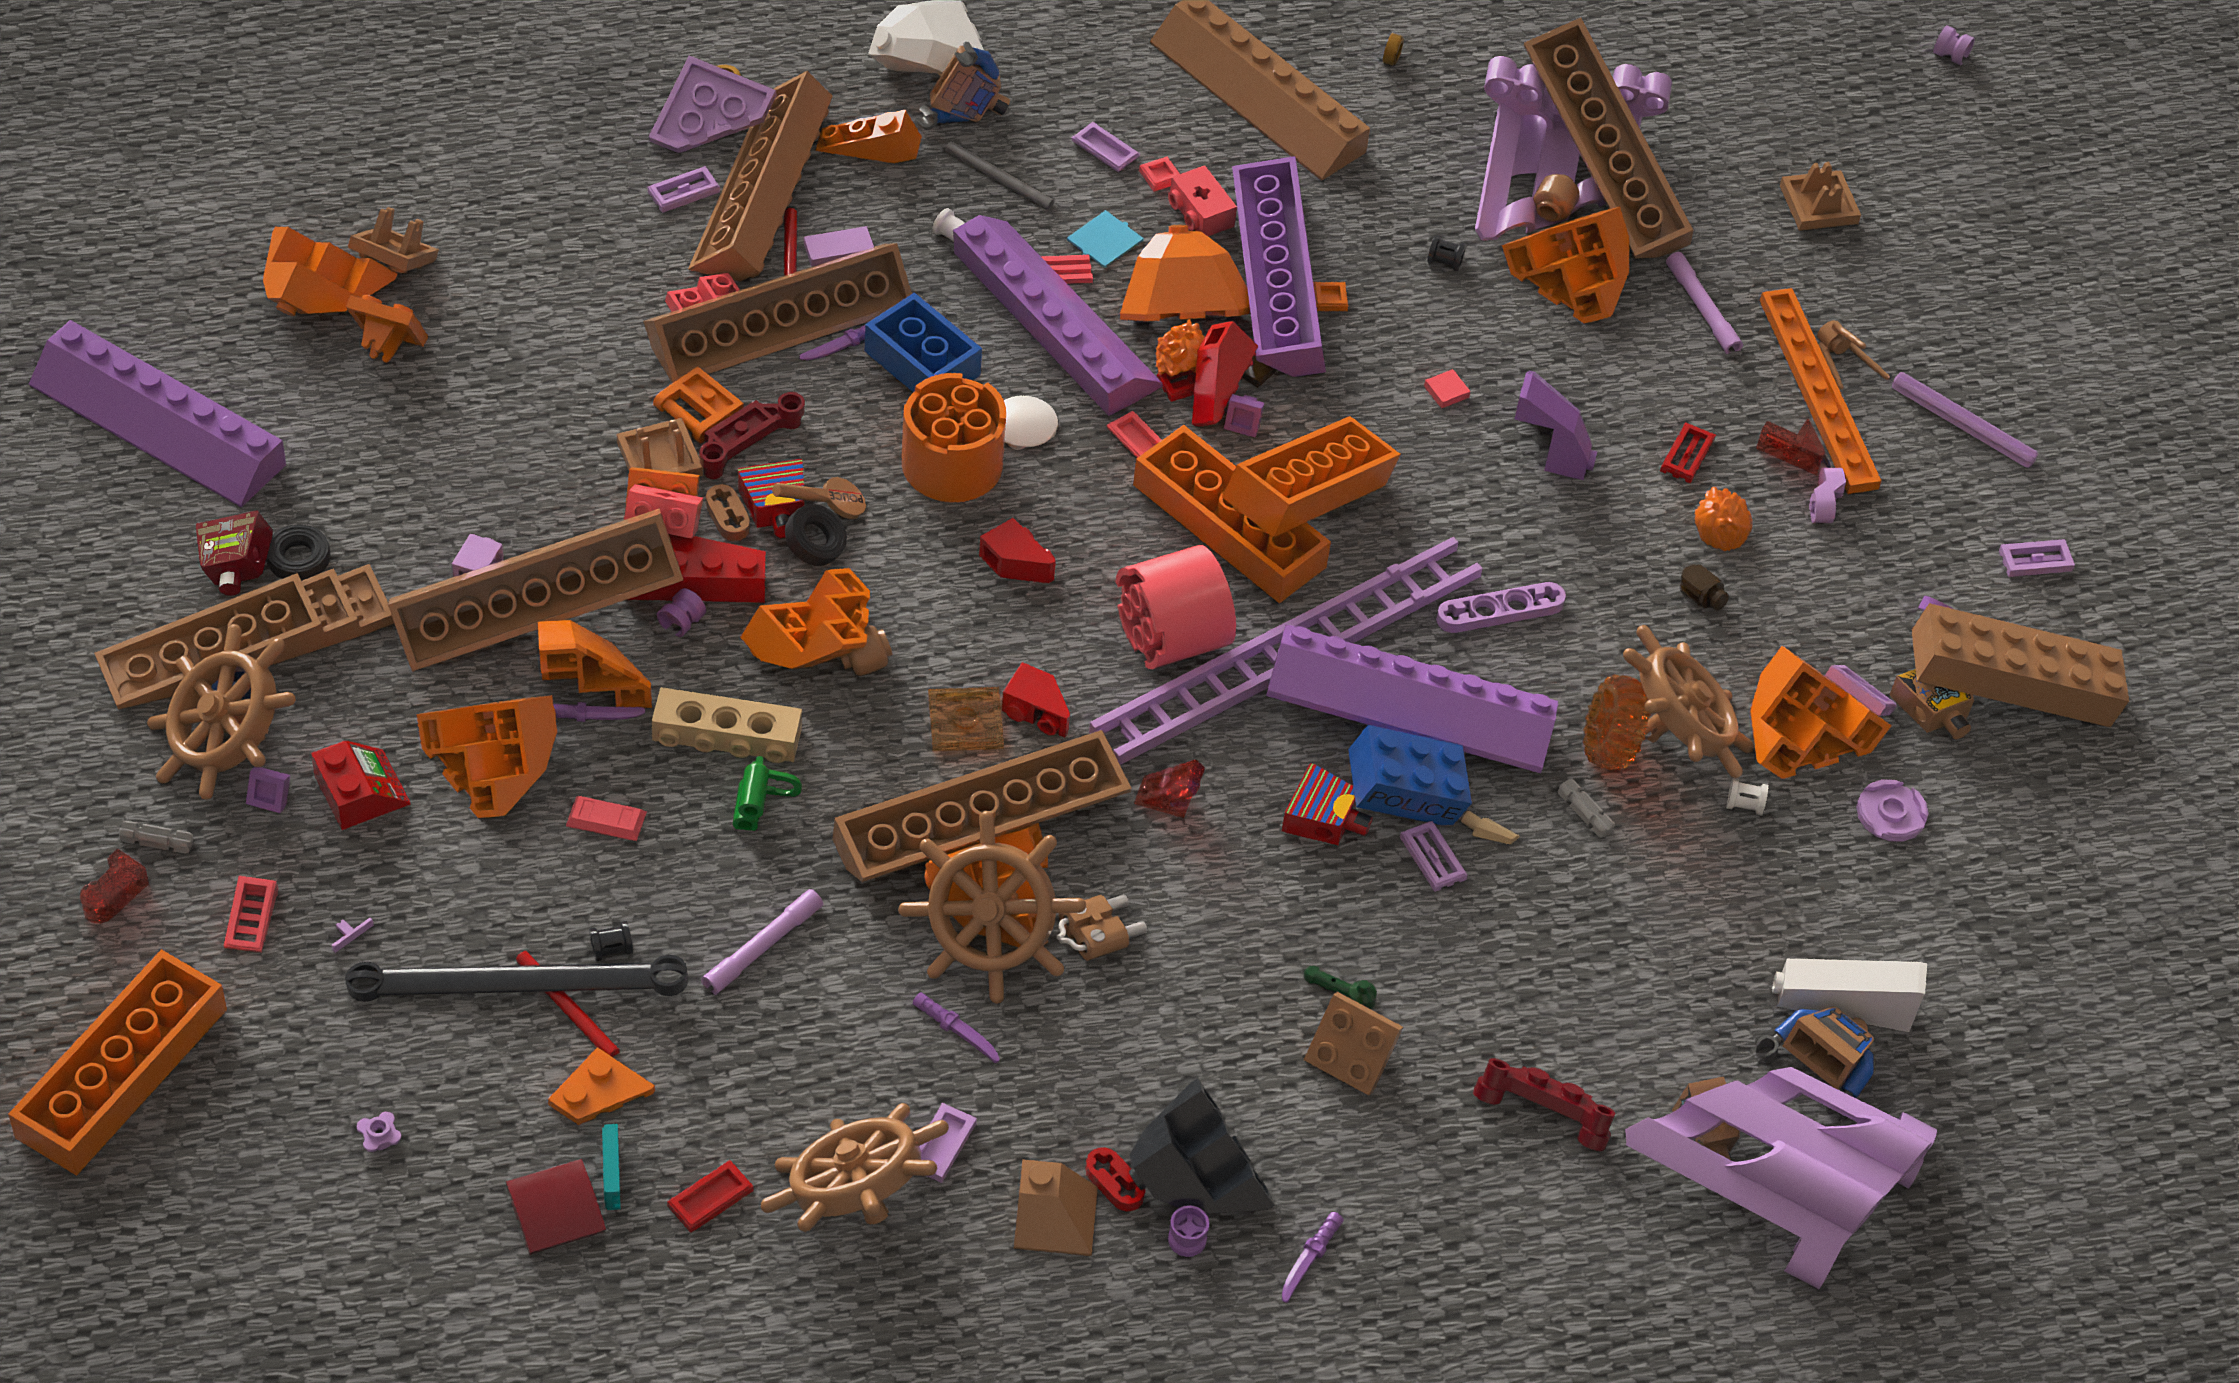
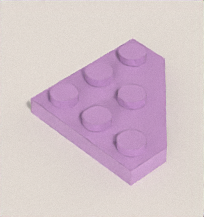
(709, 106)

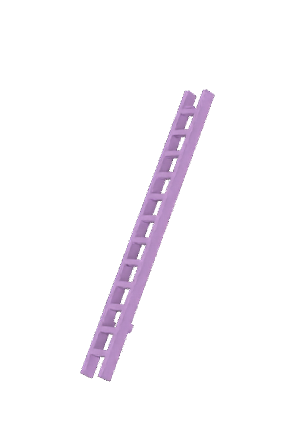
(1254, 684)

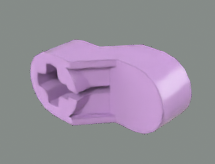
(1822, 501)

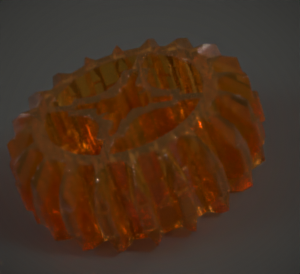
(1616, 723)

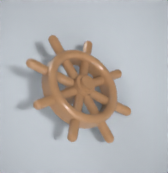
(1687, 702)
(221, 711)
(992, 907)
(855, 1168)

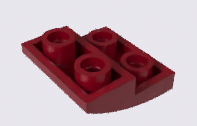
(555, 1206)

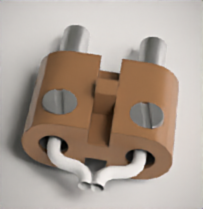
(1096, 929)

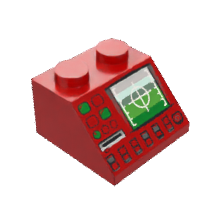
(357, 782)

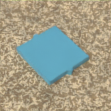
(1105, 239)

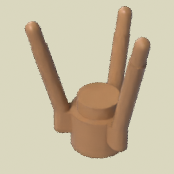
(1837, 339)

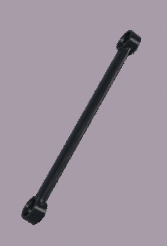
(517, 978)

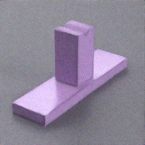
(350, 933)

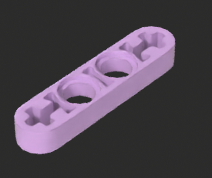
(1498, 603)

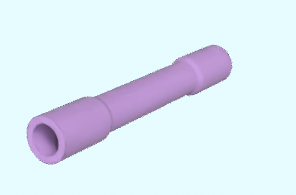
(1687, 277)
(792, 916)

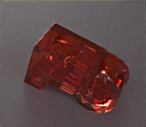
(114, 889)

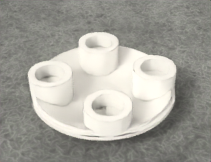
(1029, 422)

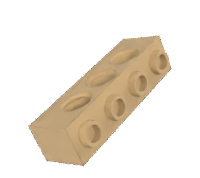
(703, 718)

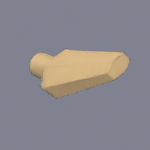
(1488, 829)

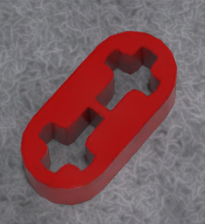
(1109, 1184)

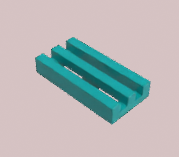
(611, 1168)

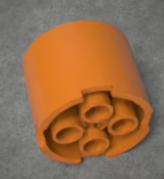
(953, 438)

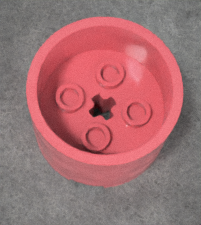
(1176, 606)

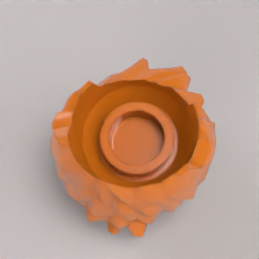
(1178, 349)
(1723, 519)

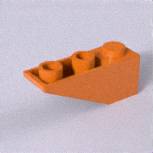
(878, 138)

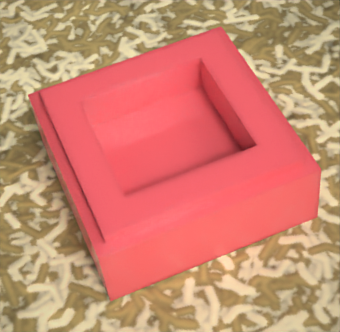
(1158, 173)
(1447, 388)

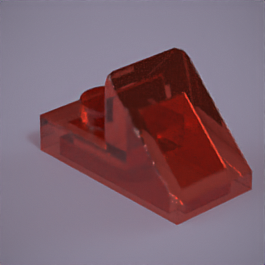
(1799, 449)
(1171, 788)

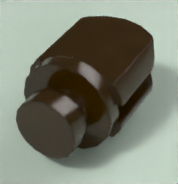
(1703, 587)

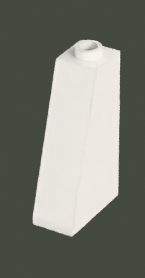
(1875, 991)

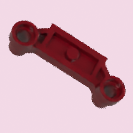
(747, 428)
(1540, 1088)

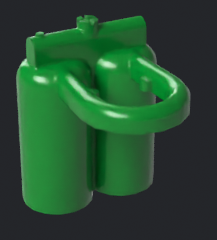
(753, 792)

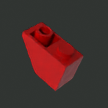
(1016, 554)
(1034, 692)

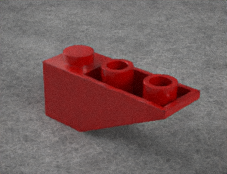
(1219, 367)

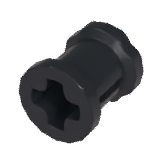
(1446, 252)
(611, 941)

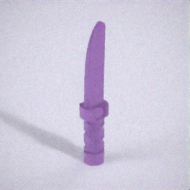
(850, 337)
(584, 712)
(951, 1021)
(1313, 1248)

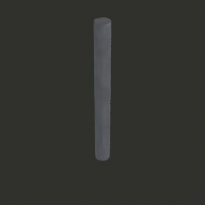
(999, 175)

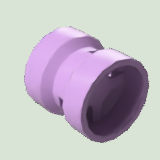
(1953, 45)

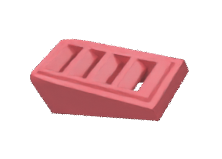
(252, 887)

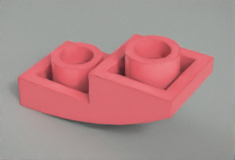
(707, 288)

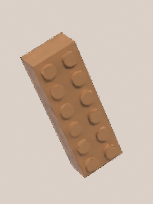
(2019, 665)

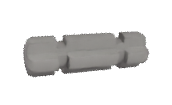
(1586, 808)
(156, 837)

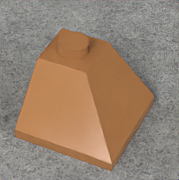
(1055, 1209)

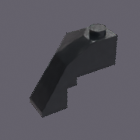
(1194, 1161)

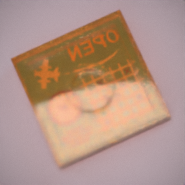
(965, 719)

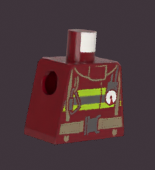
(233, 549)

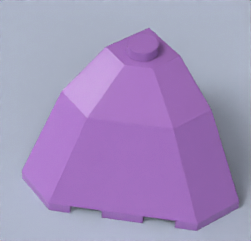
(1570, 443)

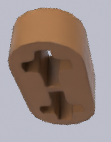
(721, 515)

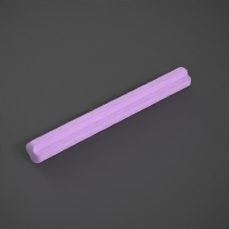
(1964, 420)

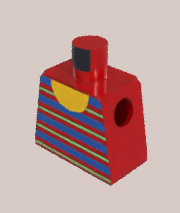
(756, 487)
(1324, 808)

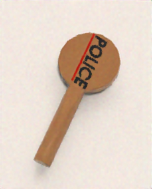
(837, 492)

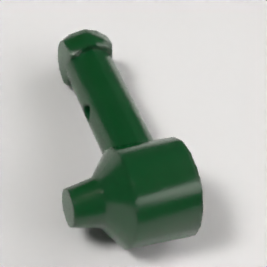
(1360, 991)

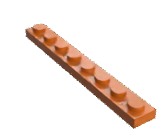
(1820, 390)

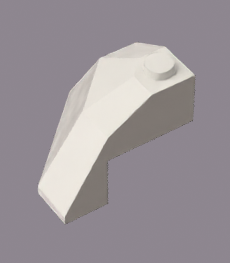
(923, 36)

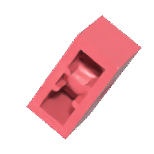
(1202, 201)
(679, 510)

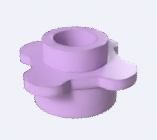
(379, 1141)

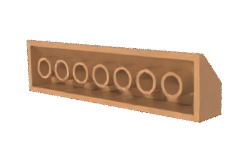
(1261, 87)
(1609, 139)
(762, 182)
(779, 312)
(535, 588)
(948, 813)

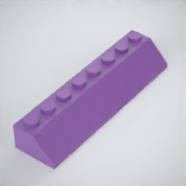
(1278, 267)
(1053, 313)
(157, 414)
(1412, 697)

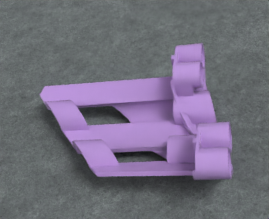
(1535, 140)
(1814, 1179)

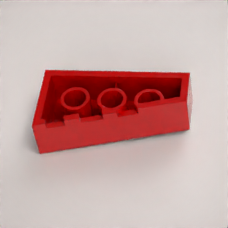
(715, 571)

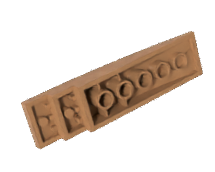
(299, 612)

